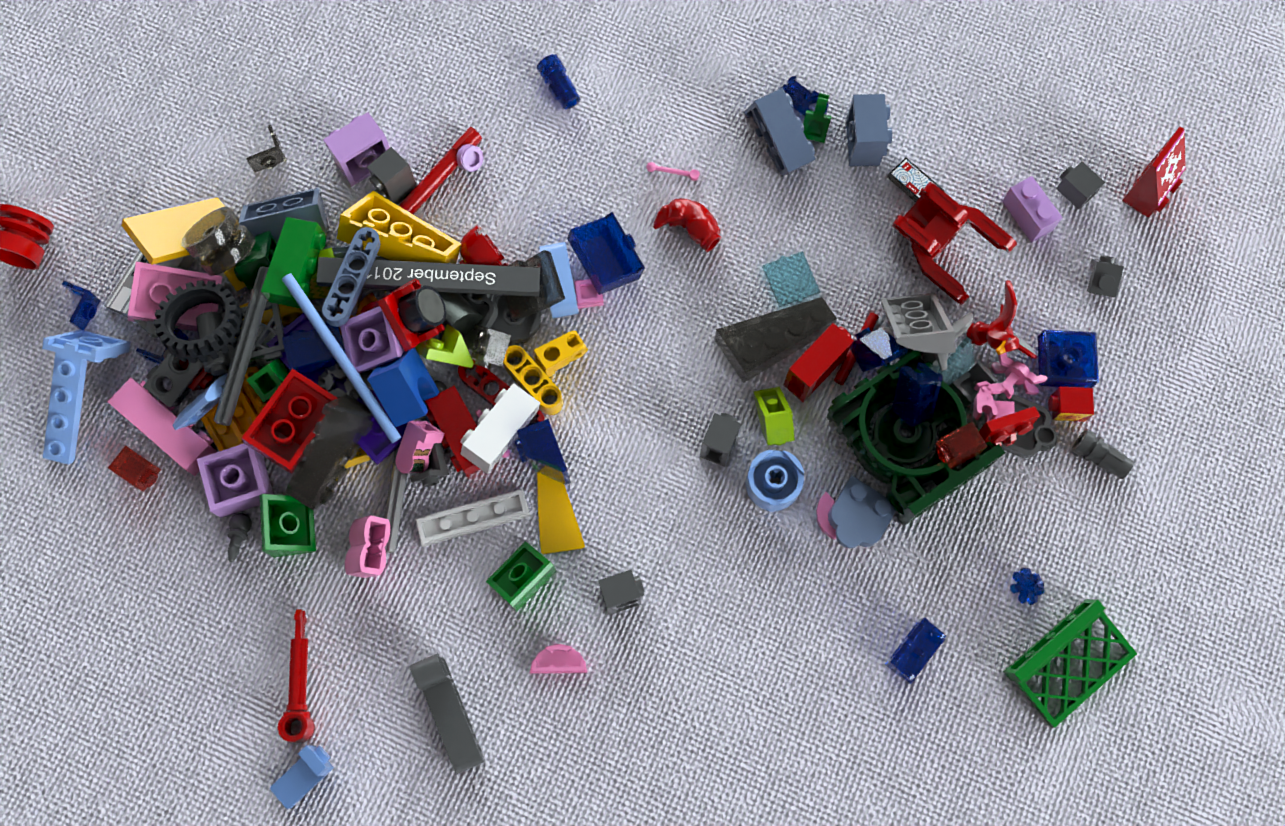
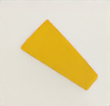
(556, 518)

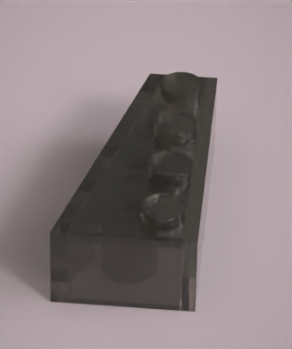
(769, 338)

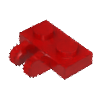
(1006, 427)

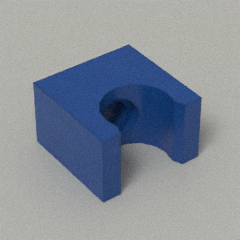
(403, 387)

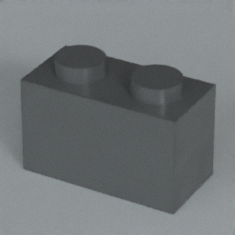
(392, 176)

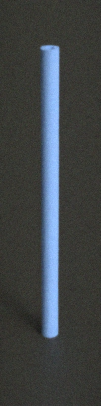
(341, 358)

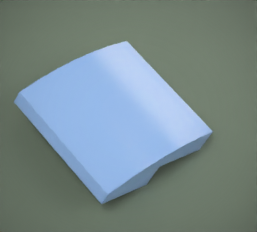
(201, 404)

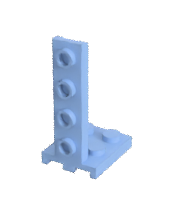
(67, 387)

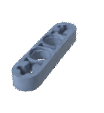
(348, 275)

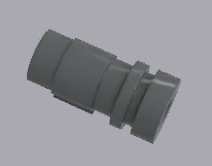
(1102, 454)

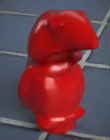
(694, 217)

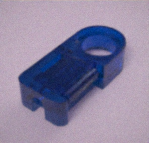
(801, 96)

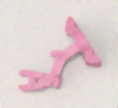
(1016, 374)

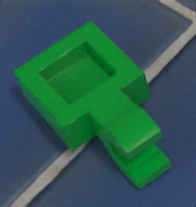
(816, 122)

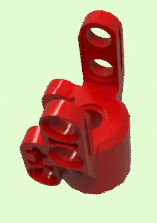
(934, 224)

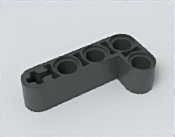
(448, 712)

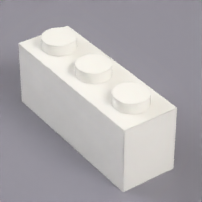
(498, 427)

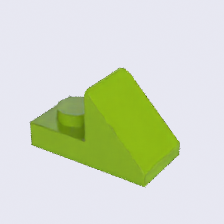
(448, 350)

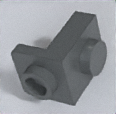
(1105, 276)
(965, 384)
(436, 469)

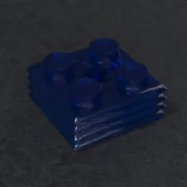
(1079, 347)

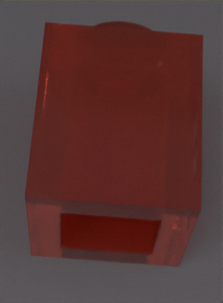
(960, 445)
(135, 469)

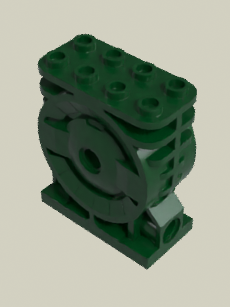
(853, 416)

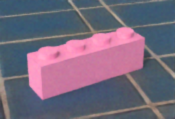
(156, 422)

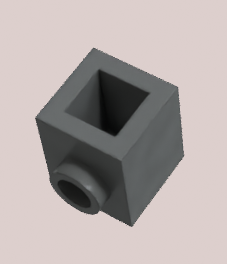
(1079, 184)

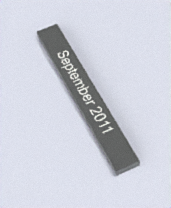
(440, 276)

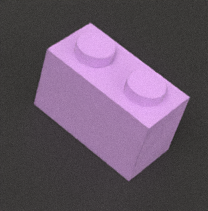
(1031, 209)

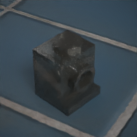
(489, 347)

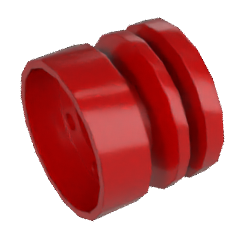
(21, 235)

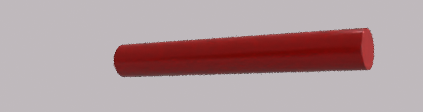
(850, 360)

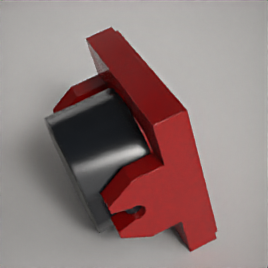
(419, 310)

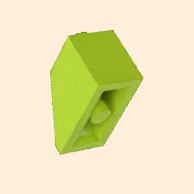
(774, 416)

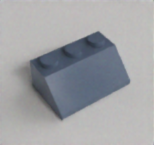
(272, 213)

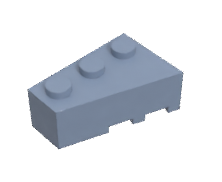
(781, 131)

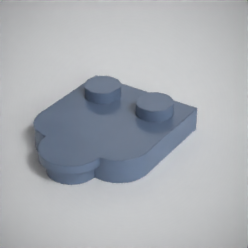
(860, 514)

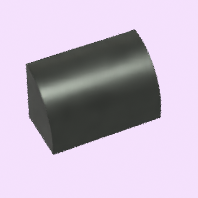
(460, 312)

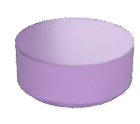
(469, 157)

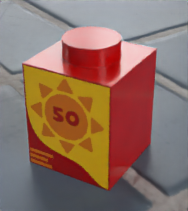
(1071, 404)

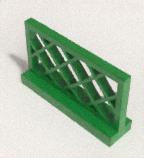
(1053, 643)

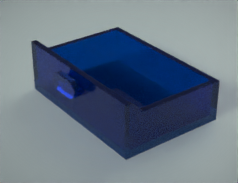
(606, 253)

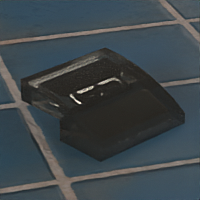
(549, 289)

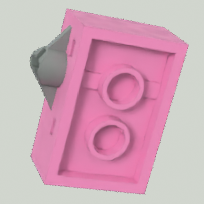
(152, 285)

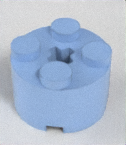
(773, 465)

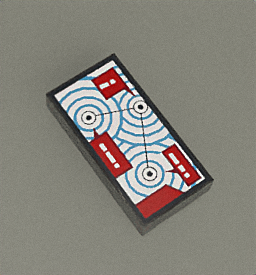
(910, 178)

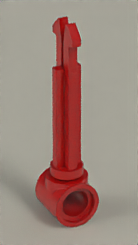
(297, 686)

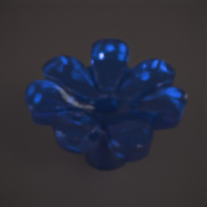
(1028, 585)

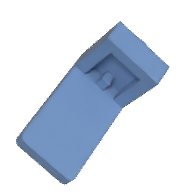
(302, 775)

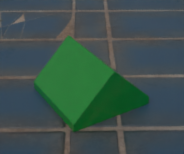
(286, 526)
(521, 576)

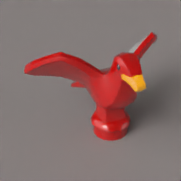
(999, 332)

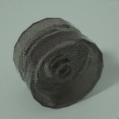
(218, 241)

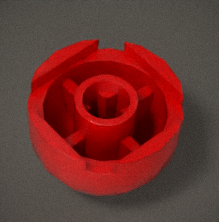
(479, 249)

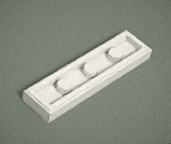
(472, 517)

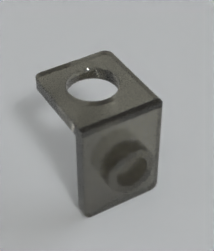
(268, 158)

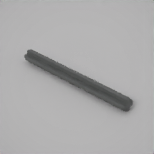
(242, 352)

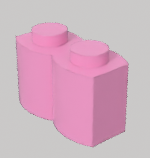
(367, 543)

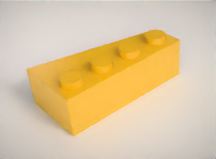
(400, 232)

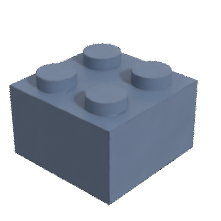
(867, 130)

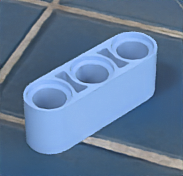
(560, 257)

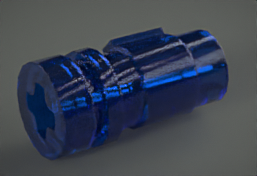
(560, 84)

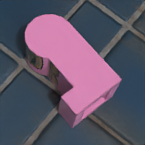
(417, 446)

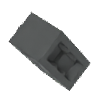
(179, 377)
(720, 438)
(621, 591)

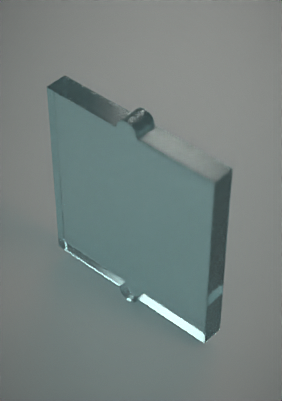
(791, 279)
(959, 362)

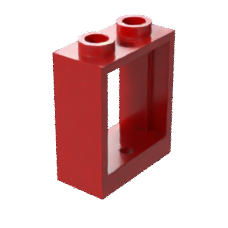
(818, 362)

